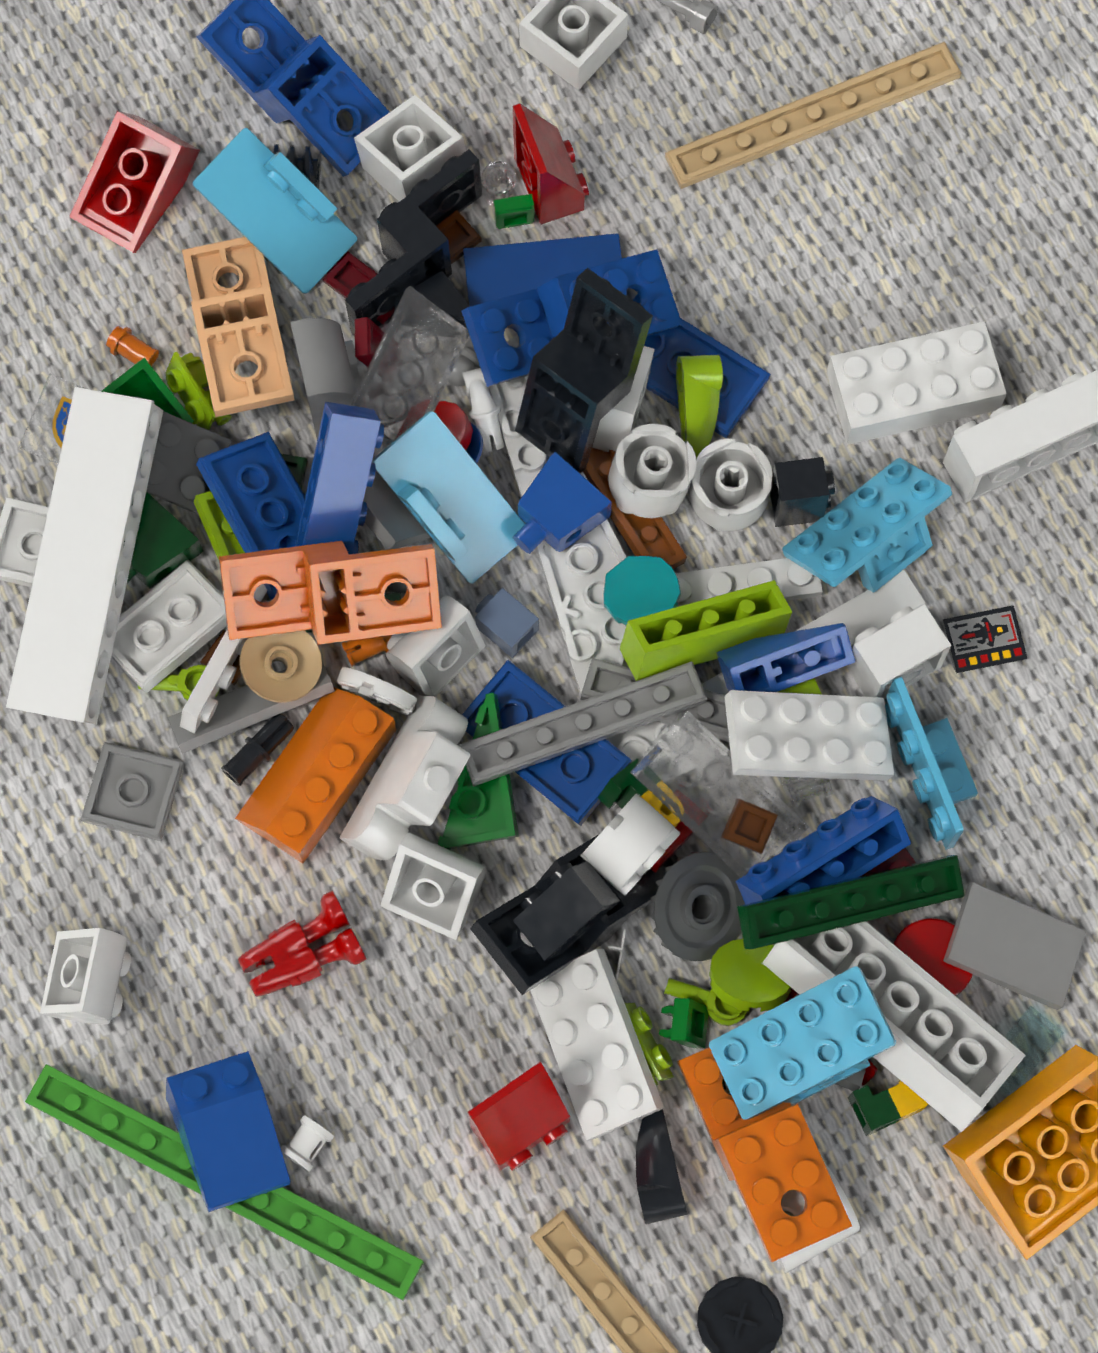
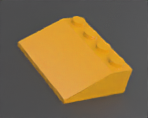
(1037, 1153)

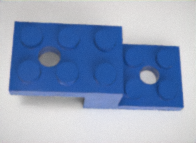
(294, 78)
(542, 314)

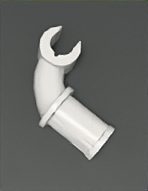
(483, 409)

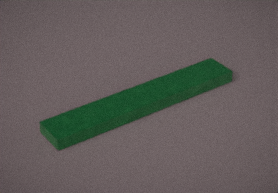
(850, 901)

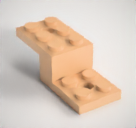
(237, 326)

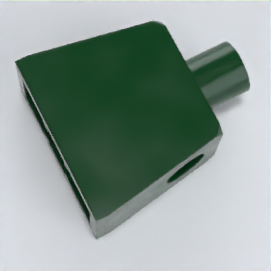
(160, 544)

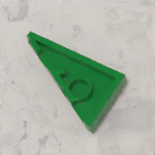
(488, 809)

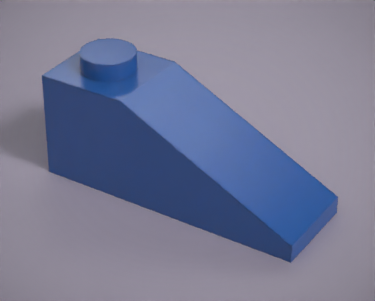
(785, 658)

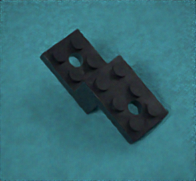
(412, 240)
(583, 370)
(522, 962)

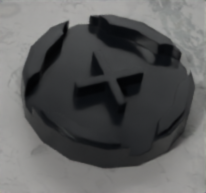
(739, 1317)

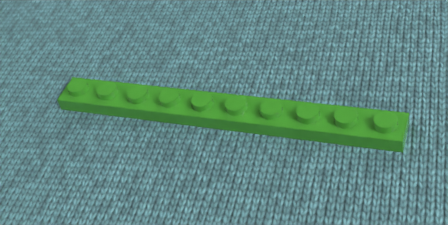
(276, 1210)

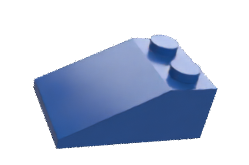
(227, 1131)

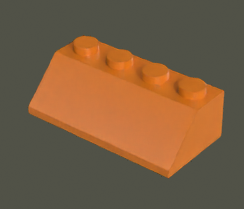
(317, 772)

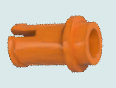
(130, 347)
(365, 648)

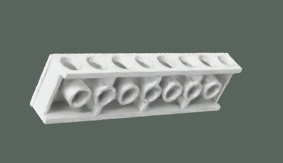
(85, 555)

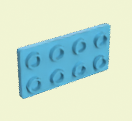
(276, 209)
(449, 496)
(873, 529)
(935, 761)
(803, 1044)

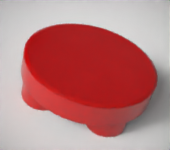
(926, 945)

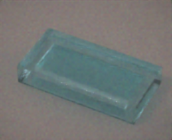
(1034, 1037)

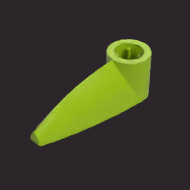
(698, 394)

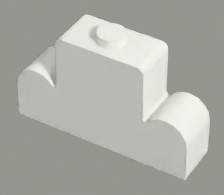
(410, 780)

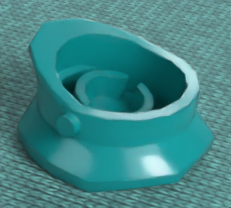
(640, 588)

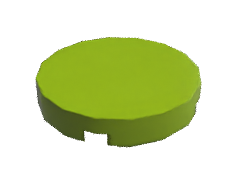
(744, 980)

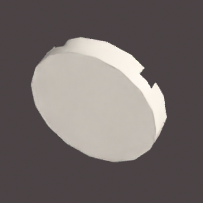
(376, 689)

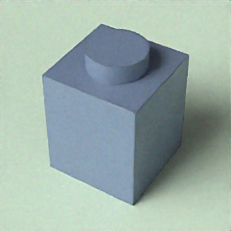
(506, 621)

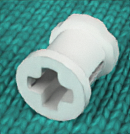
(306, 1143)

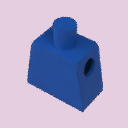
(559, 507)

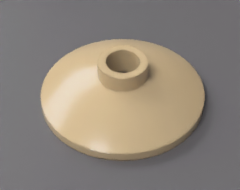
(296, 651)

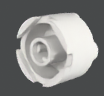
(738, 465)
(651, 471)
(630, 844)

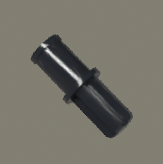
(258, 749)

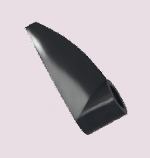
(657, 1172)

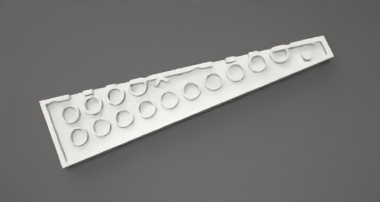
(575, 574)

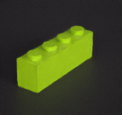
(703, 628)

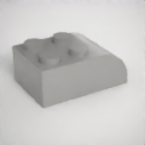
(325, 364)

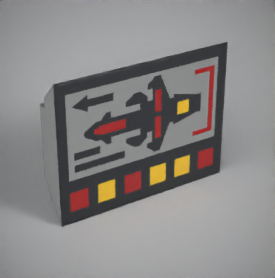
(984, 639)

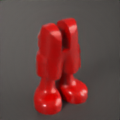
(291, 952)

